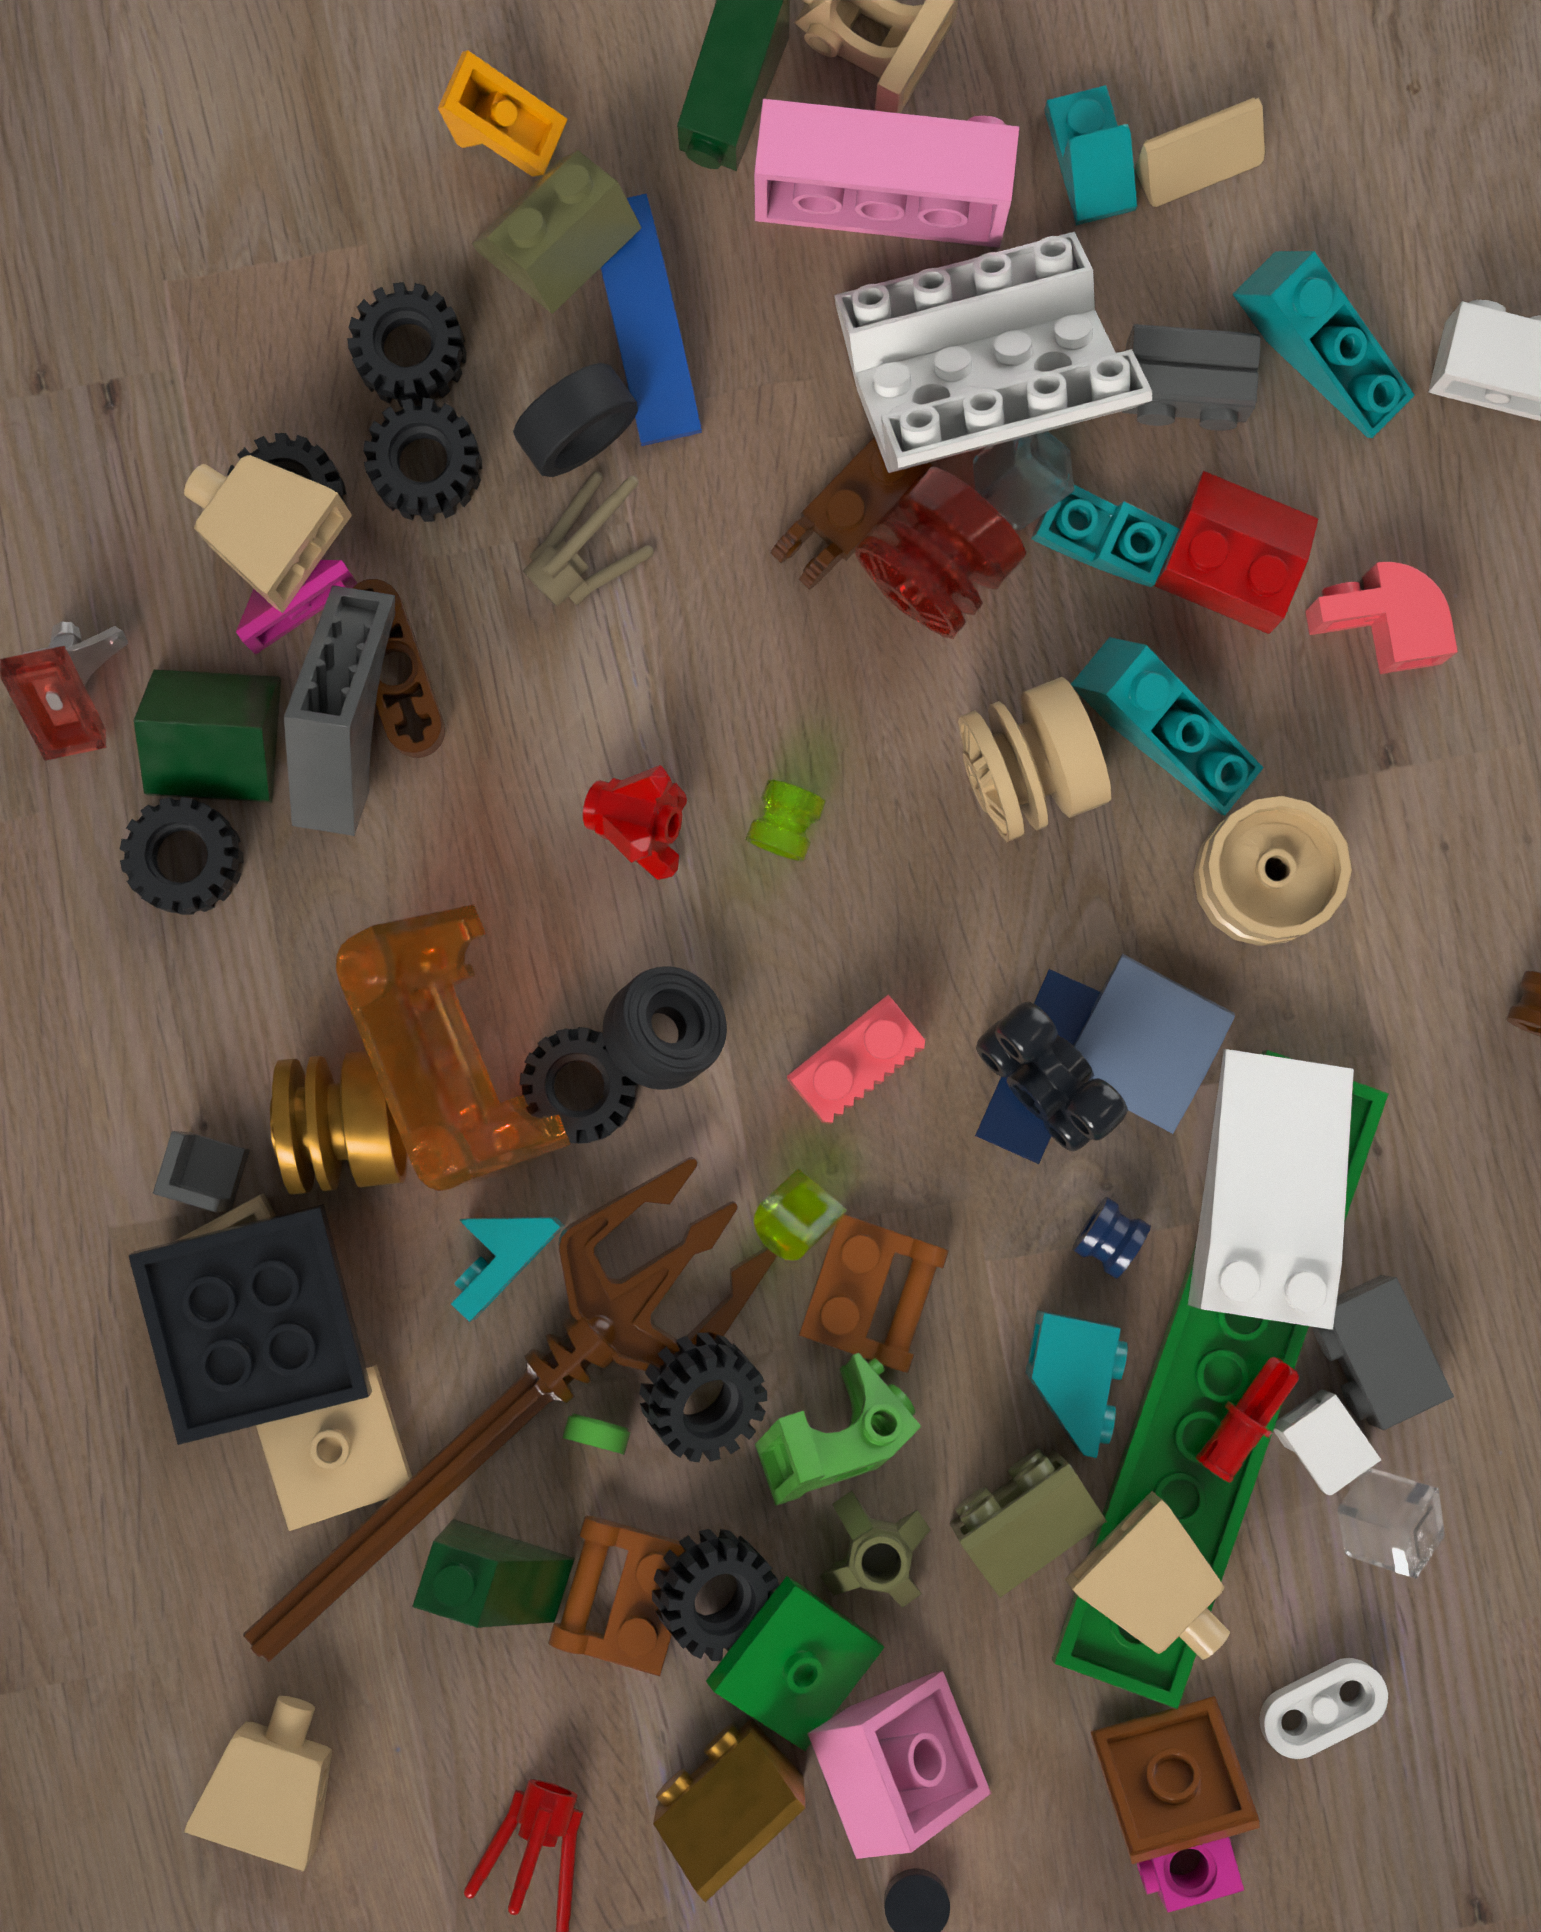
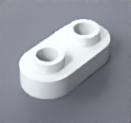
(1324, 1714)

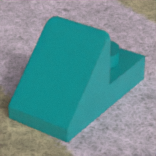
(1092, 154)
(514, 1244)

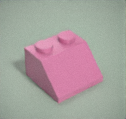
(899, 1767)

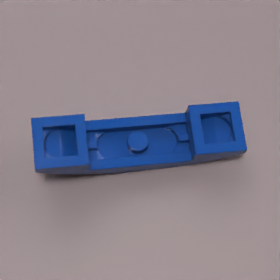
(650, 334)

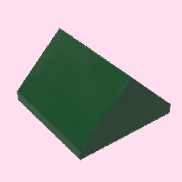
(208, 735)

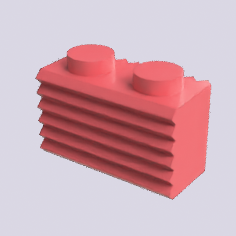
(856, 1060)

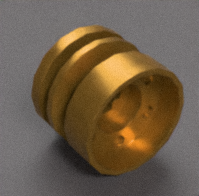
(329, 1122)

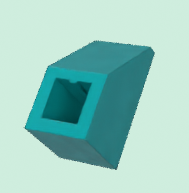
(1073, 1372)

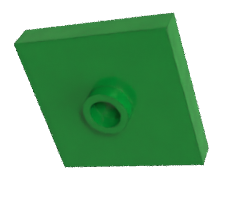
(794, 1663)

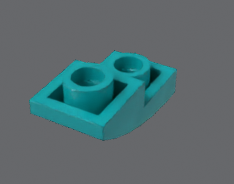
(1107, 536)

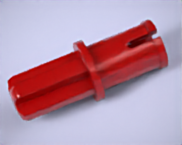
(1248, 1420)

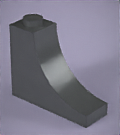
(334, 711)

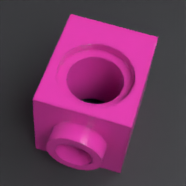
(1211, 1879)

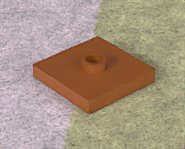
(1174, 1780)

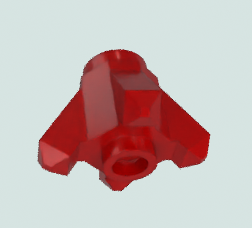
(639, 818)

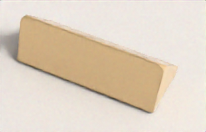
(1202, 152)

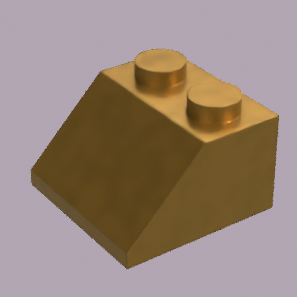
(728, 1806)

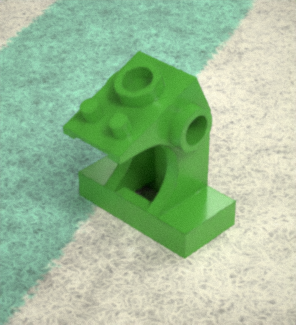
(806, 1459)

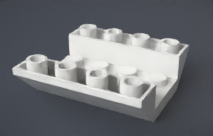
(984, 352)

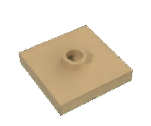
(335, 1457)

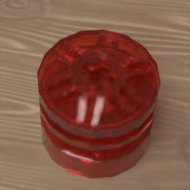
(950, 540)

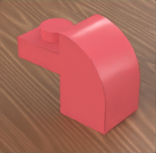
(1404, 611)

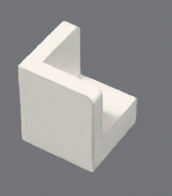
(1326, 1441)

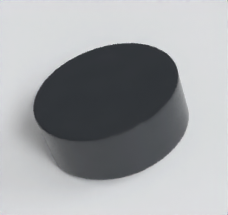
(916, 1902)

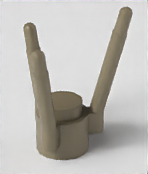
(559, 568)

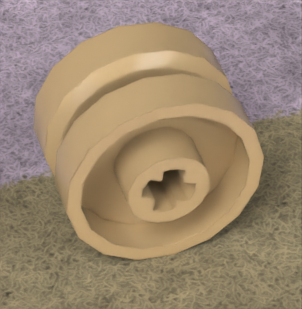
(1298, 844)

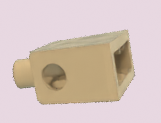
(267, 523)
(1153, 1581)
(268, 1789)

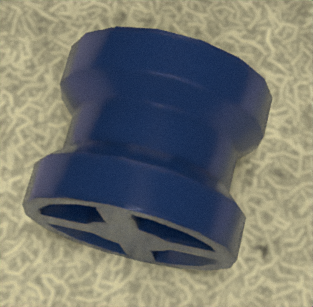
(1111, 1237)

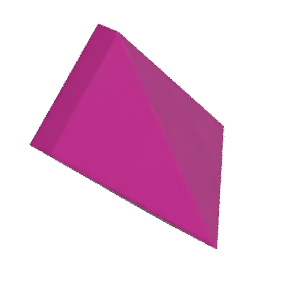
(264, 624)

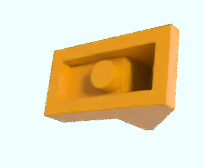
(499, 113)

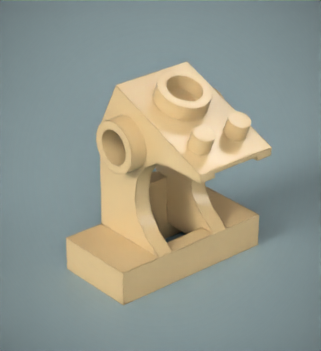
(903, 55)

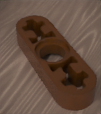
(425, 706)

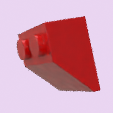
(1238, 553)

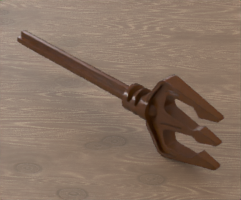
(604, 1324)

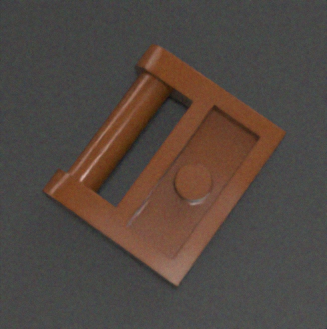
(852, 1285)
(633, 1630)

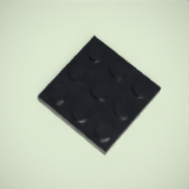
(250, 1324)

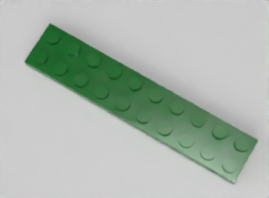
(1196, 1372)

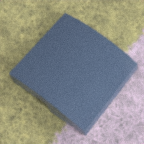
(1152, 1041)

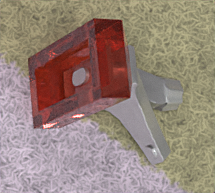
(52, 691)

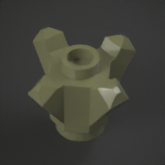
(877, 1552)

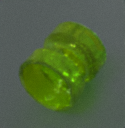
(785, 820)

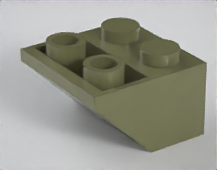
(1025, 1520)

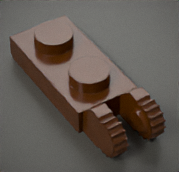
(847, 511)

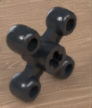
(1051, 1077)

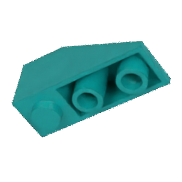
(1324, 338)
(1166, 722)

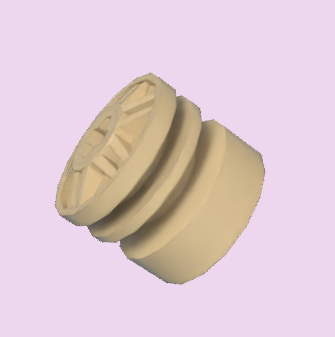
(1044, 756)

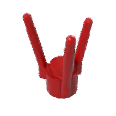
(544, 1815)

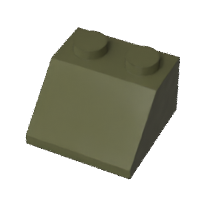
(560, 230)

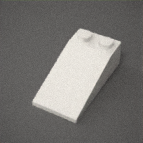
(1275, 1191)

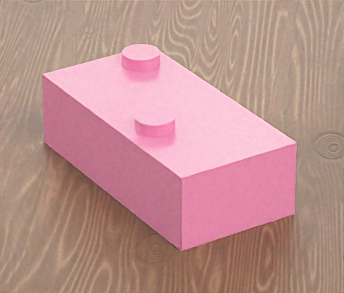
(885, 172)

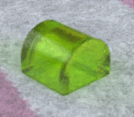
(796, 1216)

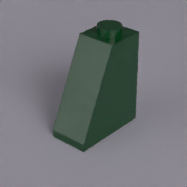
(732, 79)
(491, 1579)

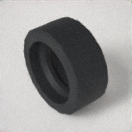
(575, 419)

